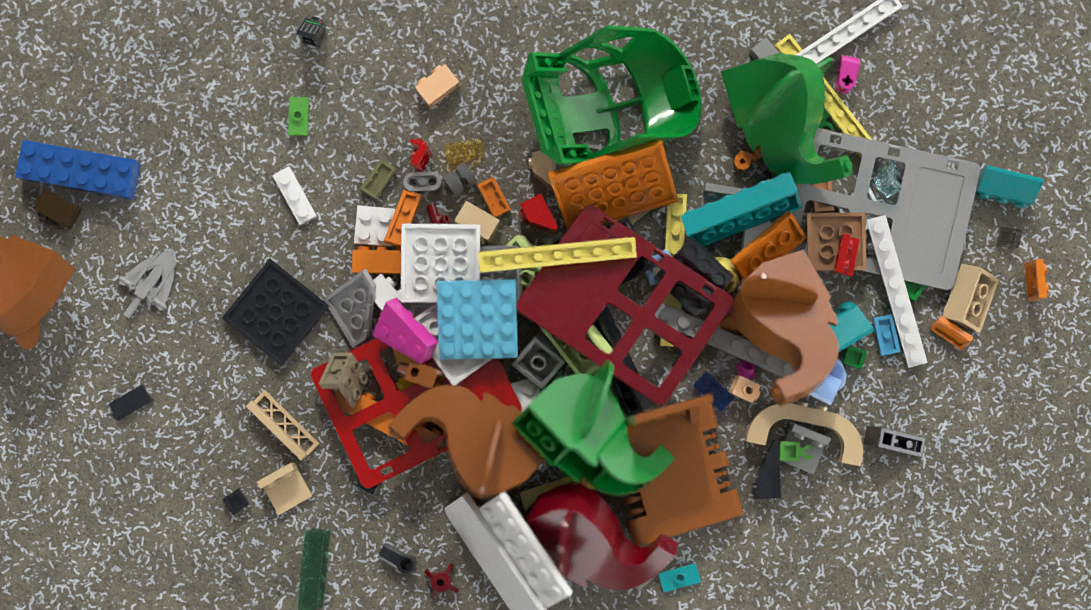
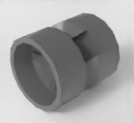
(466, 178)

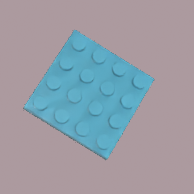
(477, 319)

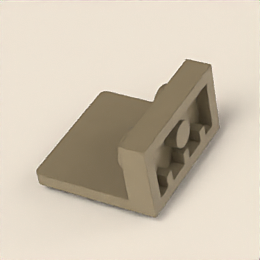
(345, 374)

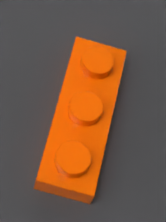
(404, 214)

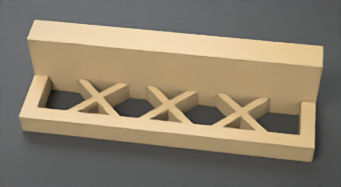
(277, 430)

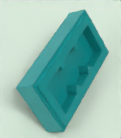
(679, 577)

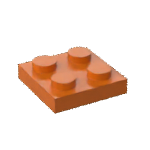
(1035, 280)

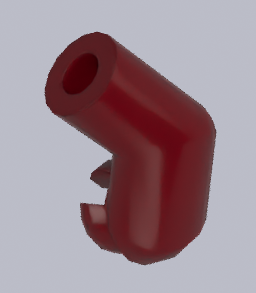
(435, 217)

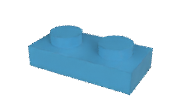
(886, 335)

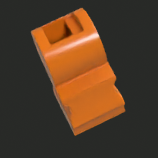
(744, 159)

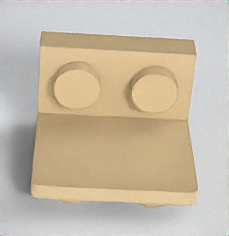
(285, 488)

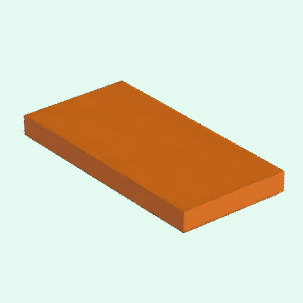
(772, 243)

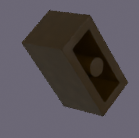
(57, 208)

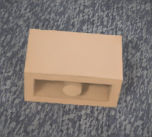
(437, 85)

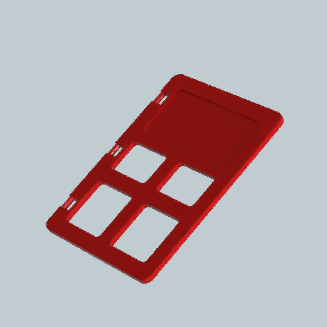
(487, 379)

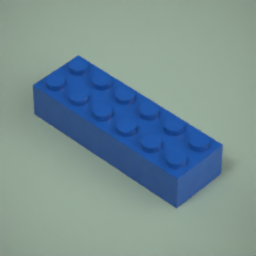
(77, 170)

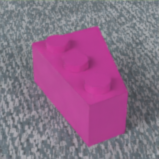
(404, 333)

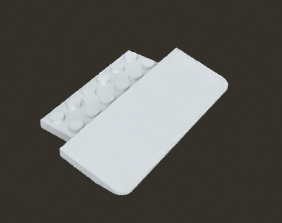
(508, 553)

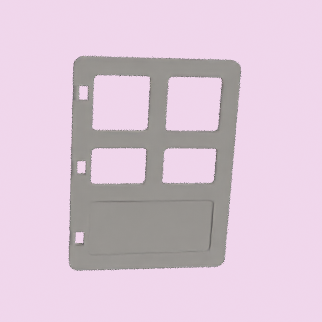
(929, 210)

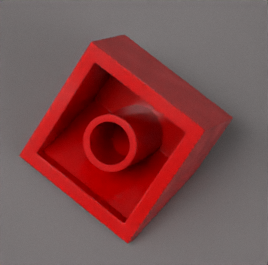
(538, 215)

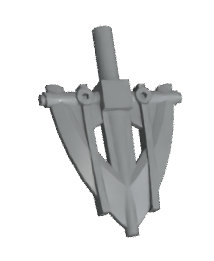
(162, 265)

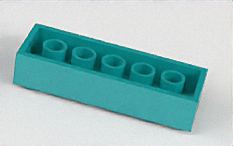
(742, 210)

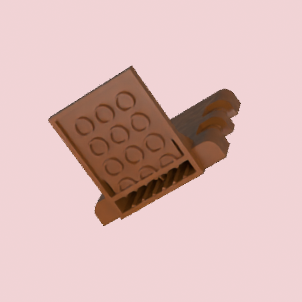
(687, 490)

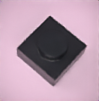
(236, 501)

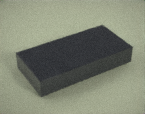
(130, 402)

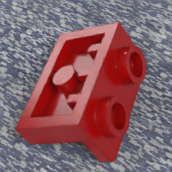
(420, 157)
(846, 255)

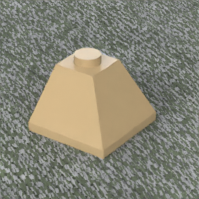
(541, 166)

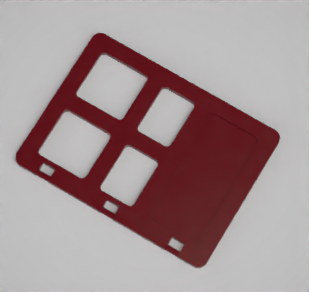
(572, 296)

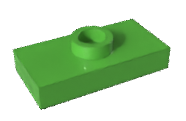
(298, 116)

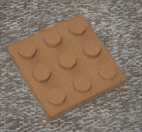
(824, 238)

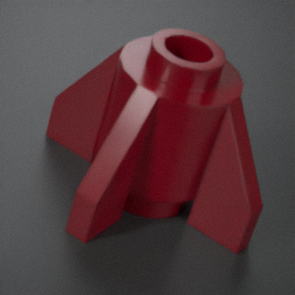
(441, 575)

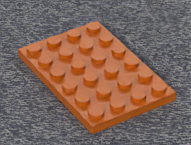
(616, 183)

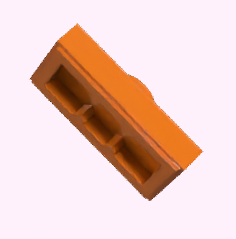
(494, 197)
(951, 332)

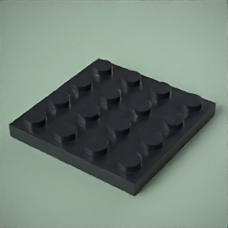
(275, 312)

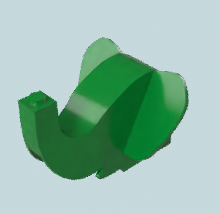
(780, 108)
(585, 434)

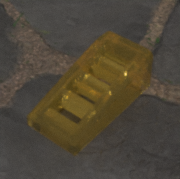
(466, 157)

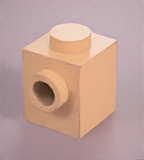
(745, 389)

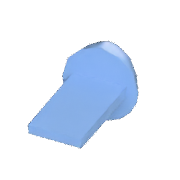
(833, 383)

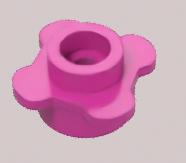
(746, 370)

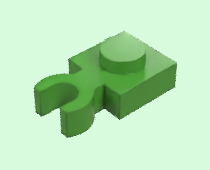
(791, 451)

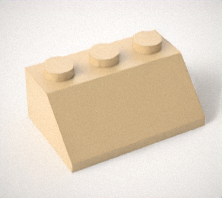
(970, 297)

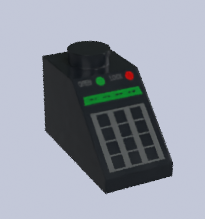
(312, 31)

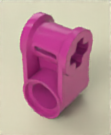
(847, 70)

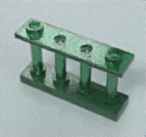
(313, 569)

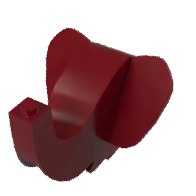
(587, 540)

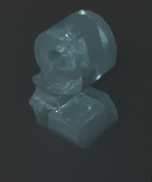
(886, 179)

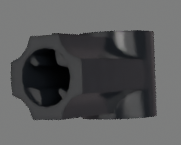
(395, 558)

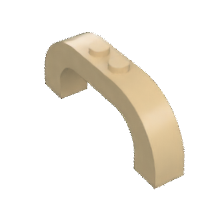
(850, 440)

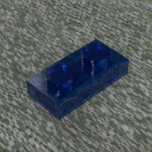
(708, 385)

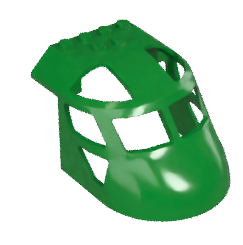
(660, 74)

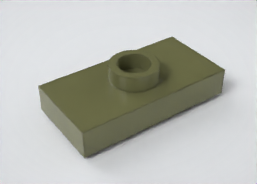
(378, 179)

